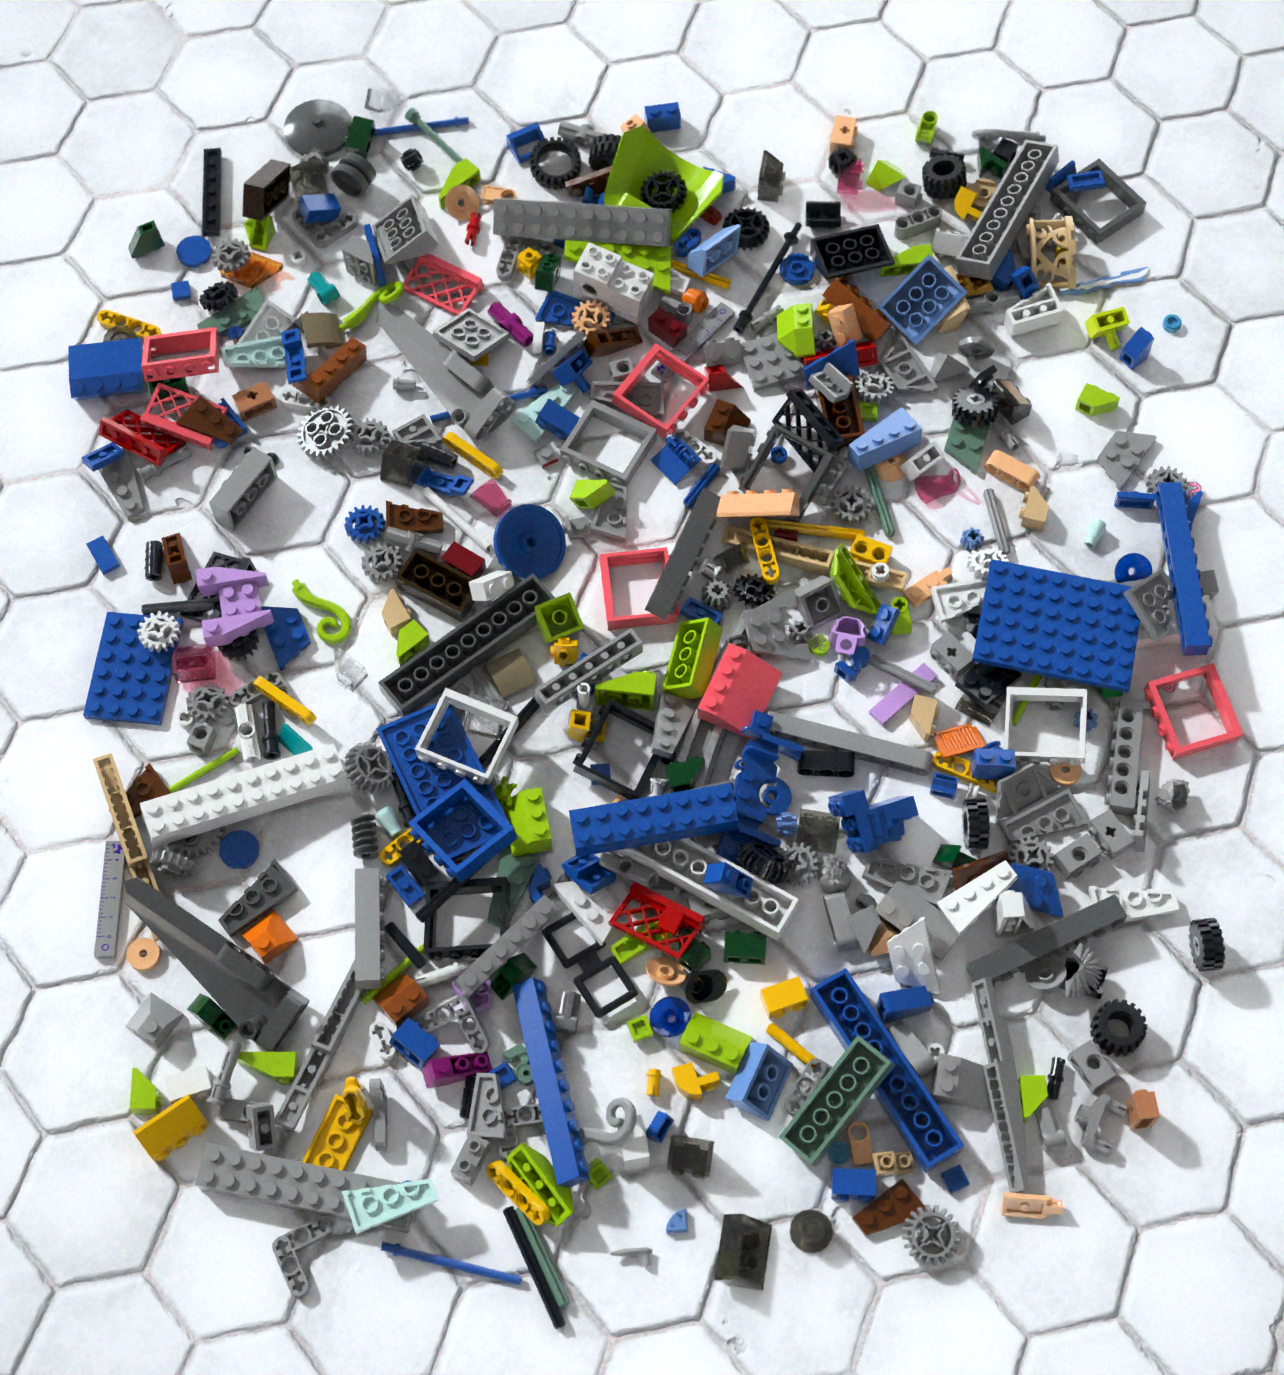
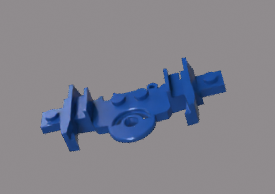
(757, 770)

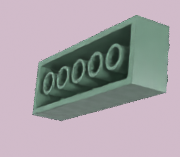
(836, 1101)

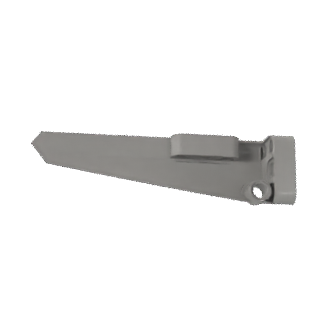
(448, 375)

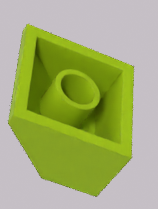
(558, 618)

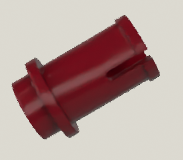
(786, 534)

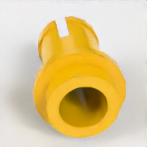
(653, 1082)

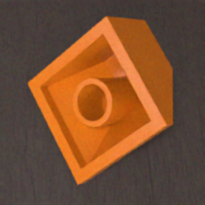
(269, 937)

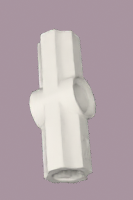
(250, 742)

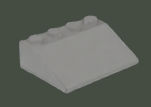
(405, 232)

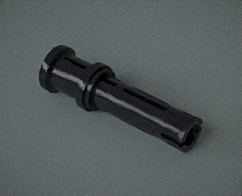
(270, 738)
(405, 806)

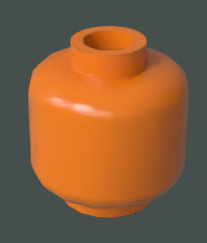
(697, 299)

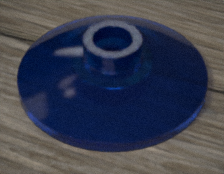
(1140, 564)
(664, 1010)

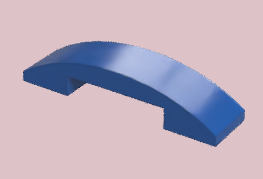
(295, 356)
(444, 483)

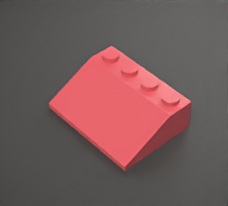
(738, 689)

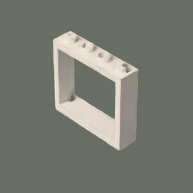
(1047, 694)
(475, 707)

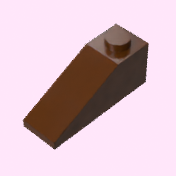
(609, 341)
(176, 558)

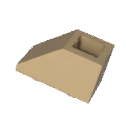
(1035, 510)
(395, 614)
(922, 715)

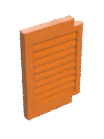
(958, 740)

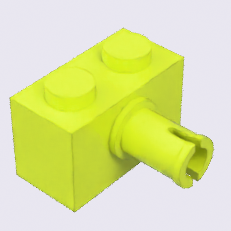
(1107, 325)

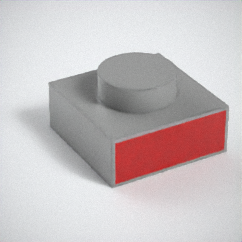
(546, 456)

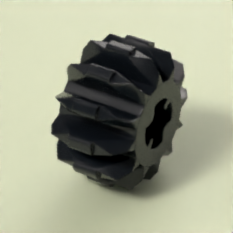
(840, 160)

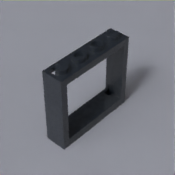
(633, 718)
(472, 886)

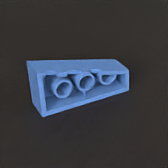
(885, 440)

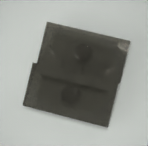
(975, 711)

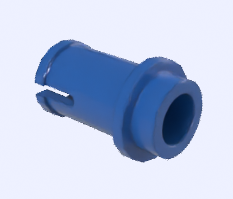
(549, 345)

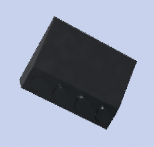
(850, 252)

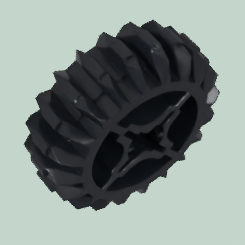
(665, 183)
(748, 219)
(764, 862)

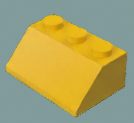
(171, 1129)

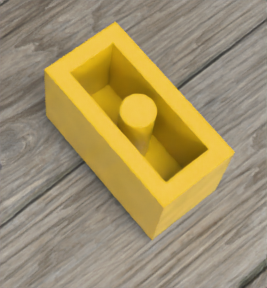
(784, 997)

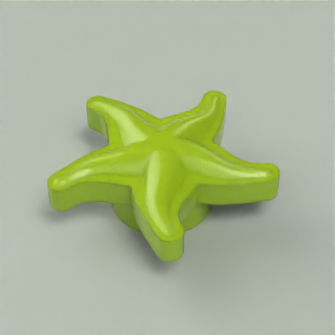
(503, 791)

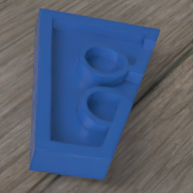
(841, 358)

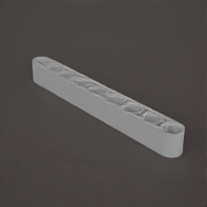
(862, 746)

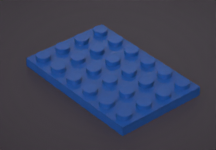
(127, 678)

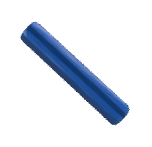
(702, 483)

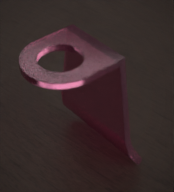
(934, 487)
(491, 497)

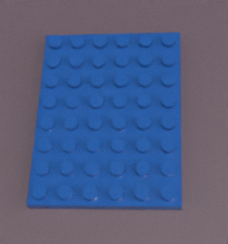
(1057, 626)

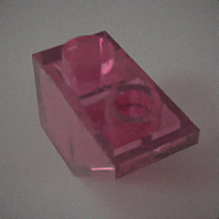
(849, 178)

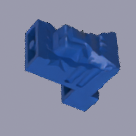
(871, 824)

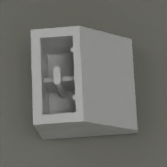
(359, 260)

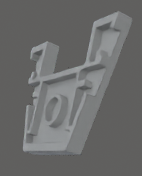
(767, 632)

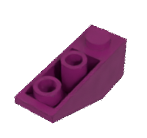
(455, 1068)

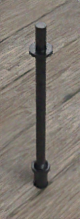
(745, 316)

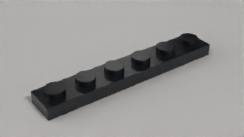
(212, 192)

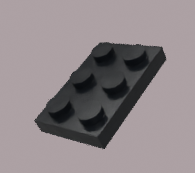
(987, 683)

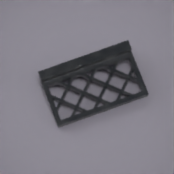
(814, 419)
(244, 564)

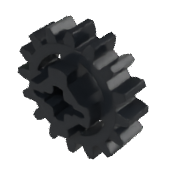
(218, 296)
(753, 590)
(242, 647)

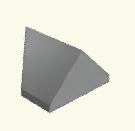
(946, 366)
(864, 925)

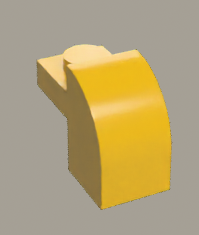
(964, 204)
(580, 724)
(690, 1085)

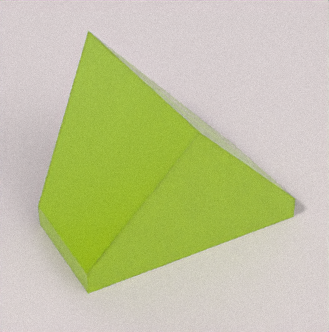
(884, 175)
(260, 232)

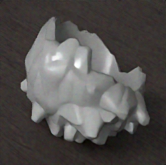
(1173, 795)
(834, 875)

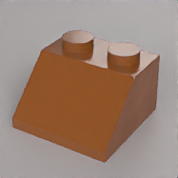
(401, 1000)

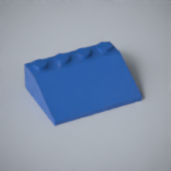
(106, 369)

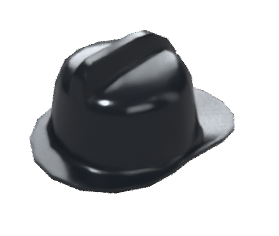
(704, 986)

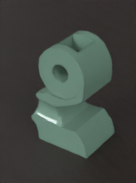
(523, 1070)

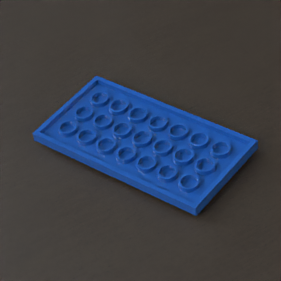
(463, 825)

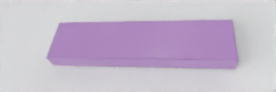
(900, 696)

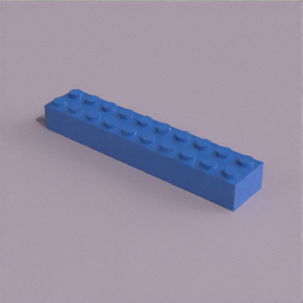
(902, 1091)

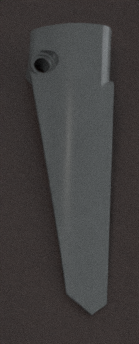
(236, 980)

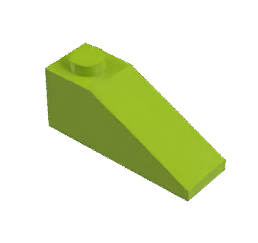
(461, 174)
(907, 261)
(277, 1066)

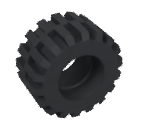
(603, 151)
(944, 176)
(1125, 1013)

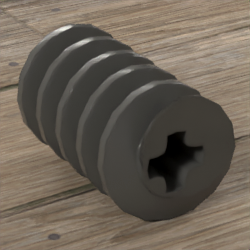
(362, 837)

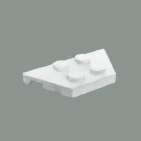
(590, 909)
(913, 957)

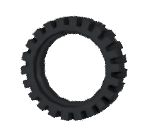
(555, 145)

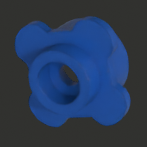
(235, 332)

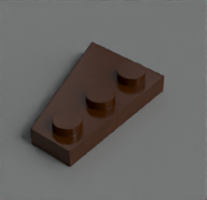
(208, 420)
(412, 519)

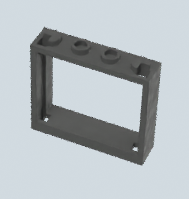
(1117, 187)
(763, 452)

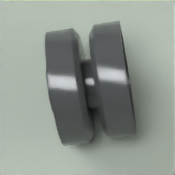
(353, 175)

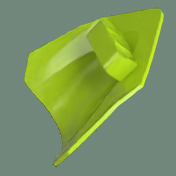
(642, 154)

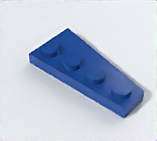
(558, 309)

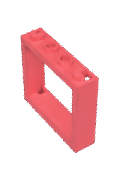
(178, 343)
(675, 364)
(624, 559)
(1221, 702)

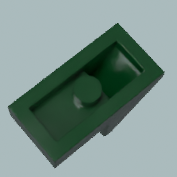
(989, 162)
(951, 857)

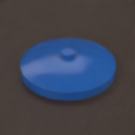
(529, 541)

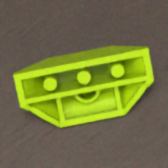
(796, 330)
(852, 583)
(540, 1177)

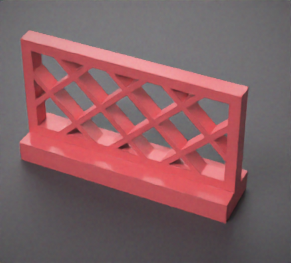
(452, 273)
(171, 428)

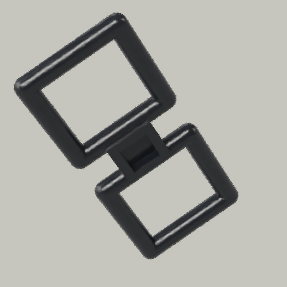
(590, 966)

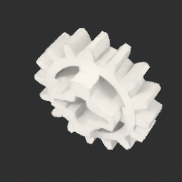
(980, 560)
(159, 631)

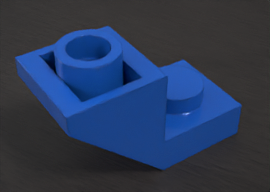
(539, 883)

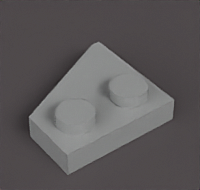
(417, 432)

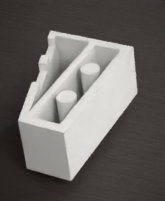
(1034, 313)
(1013, 915)

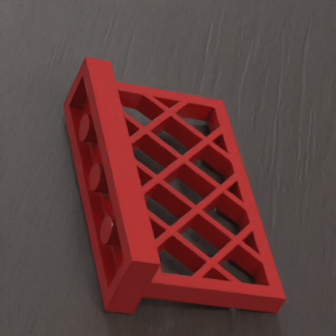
(136, 442)
(656, 902)

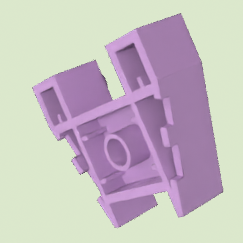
(238, 602)

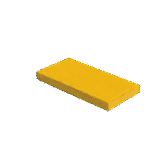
(336, 1137)

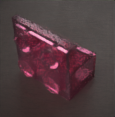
(193, 663)

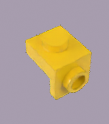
(822, 310)

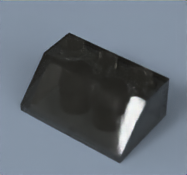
(743, 1251)

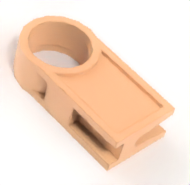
(492, 192)
(860, 1149)

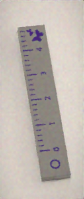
(696, 339)
(110, 901)

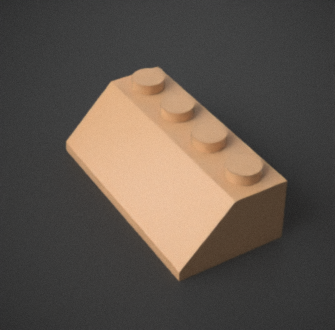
(759, 505)

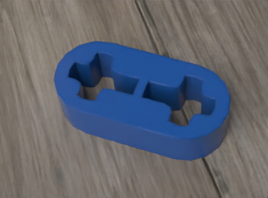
(684, 241)

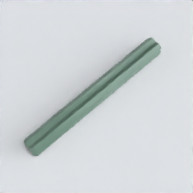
(880, 502)
(544, 1260)

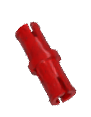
(473, 229)

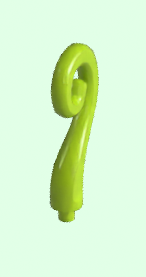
(382, 294)
(304, 595)

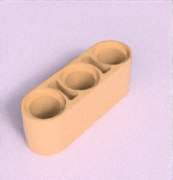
(1012, 470)

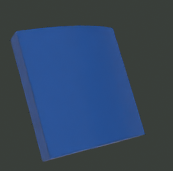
(588, 873)

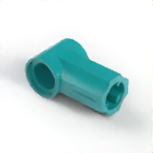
(325, 291)

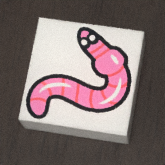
(1193, 487)
(1167, 691)

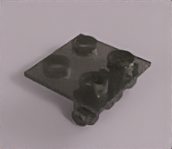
(818, 830)

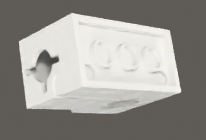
(616, 283)

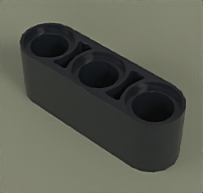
(826, 764)

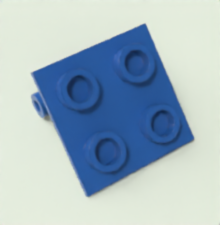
(675, 459)

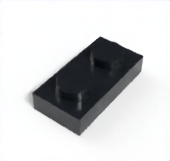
(984, 377)

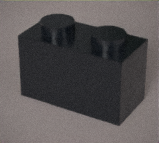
(418, 863)

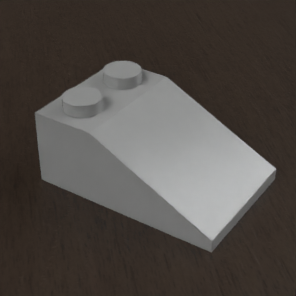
(960, 1083)

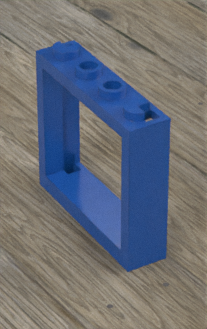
(483, 854)

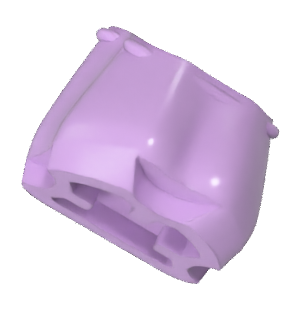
(847, 635)

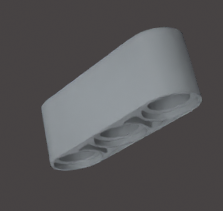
(918, 222)
(837, 911)
(911, 1048)

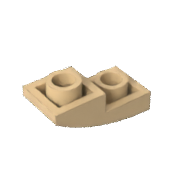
(894, 1163)

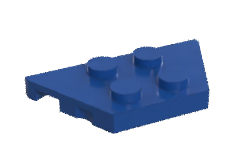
(286, 634)
(1038, 889)

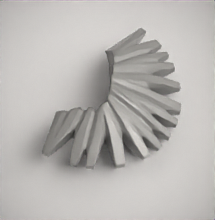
(1086, 974)

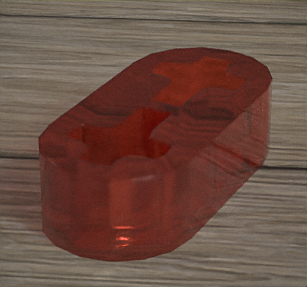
(711, 216)

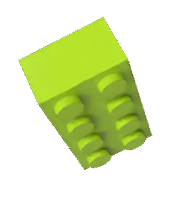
(692, 658)

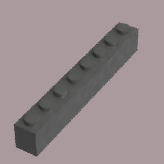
(683, 555)
(1049, 941)

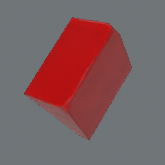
(671, 920)

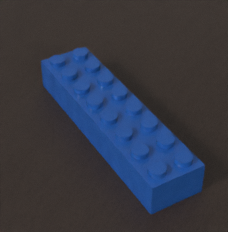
(653, 819)

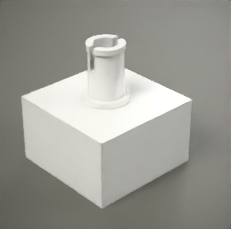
(633, 1149)

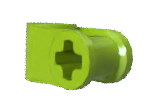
(927, 127)
(903, 622)

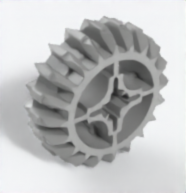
(369, 767)
(944, 1222)

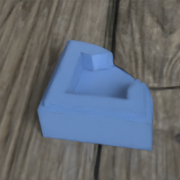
(677, 1222)

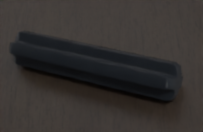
(405, 945)

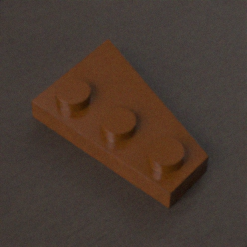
(595, 180)
(145, 788)
(966, 873)
(888, 1209)

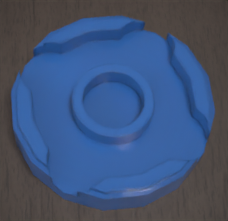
(194, 251)
(797, 269)
(239, 849)

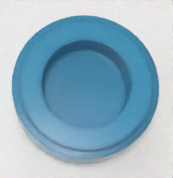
(1171, 323)
(839, 1153)

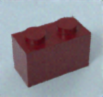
(666, 327)
(464, 560)

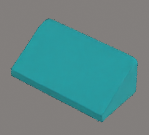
(293, 741)

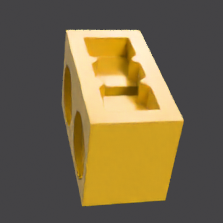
(871, 549)

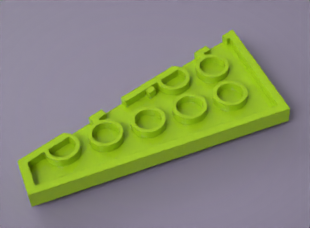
(651, 258)

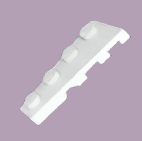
(957, 598)

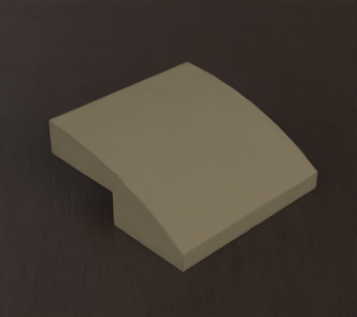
(321, 330)
(510, 673)

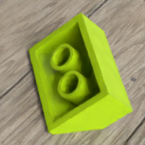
(530, 822)
(714, 1043)

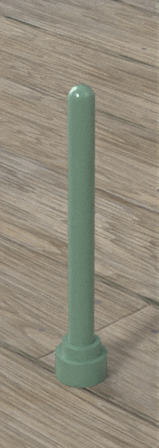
(413, 116)

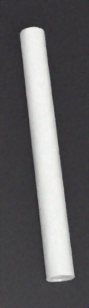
(457, 519)

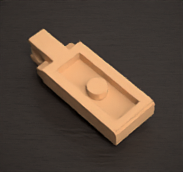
(921, 592)
(1030, 1205)

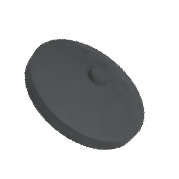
(317, 127)

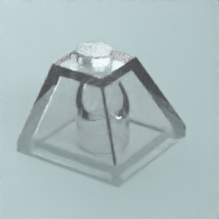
(384, 99)
(481, 726)

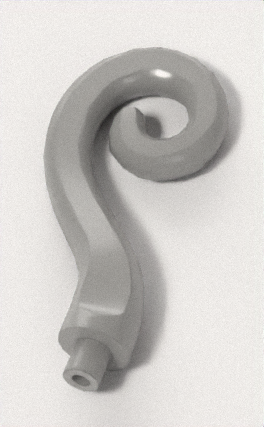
(1018, 136)
(590, 1134)

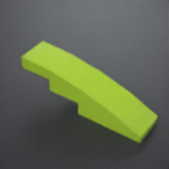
(630, 947)

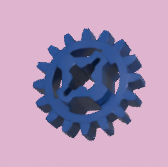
(364, 524)

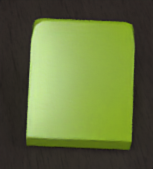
(598, 1173)

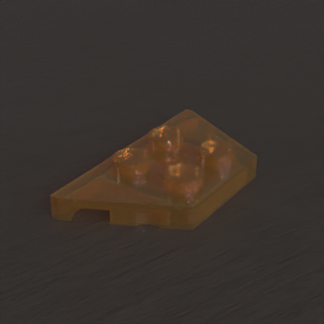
(256, 272)

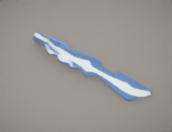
(1105, 282)

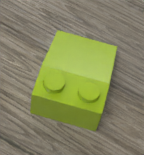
(632, 691)

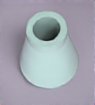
(1095, 530)
(388, 820)

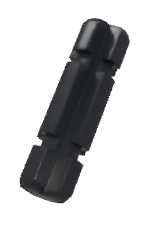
(467, 1097)

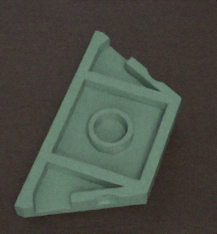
(966, 444)

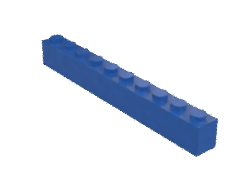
(1182, 569)
(551, 1083)

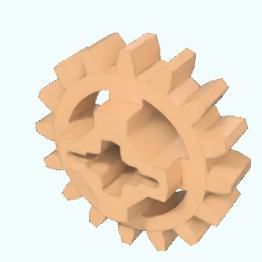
(594, 311)

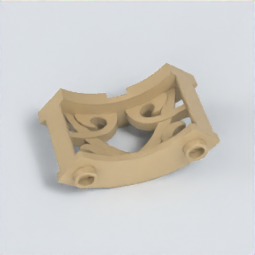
(1062, 228)

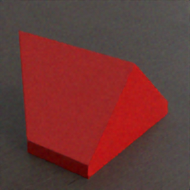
(720, 379)

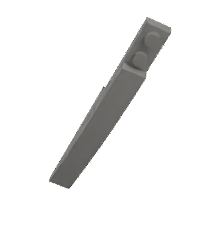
(322, 1052)
(1002, 1085)

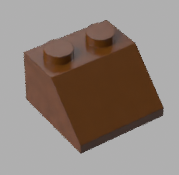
(722, 418)

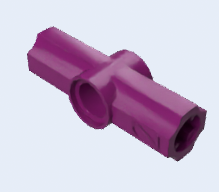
(511, 323)

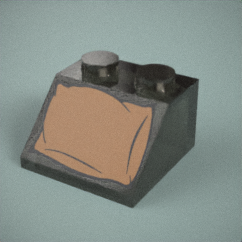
(1011, 401)

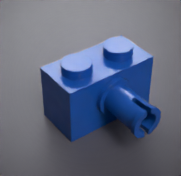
(572, 370)

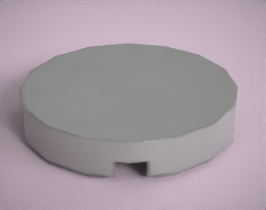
(976, 346)

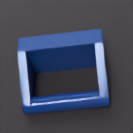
(522, 137)

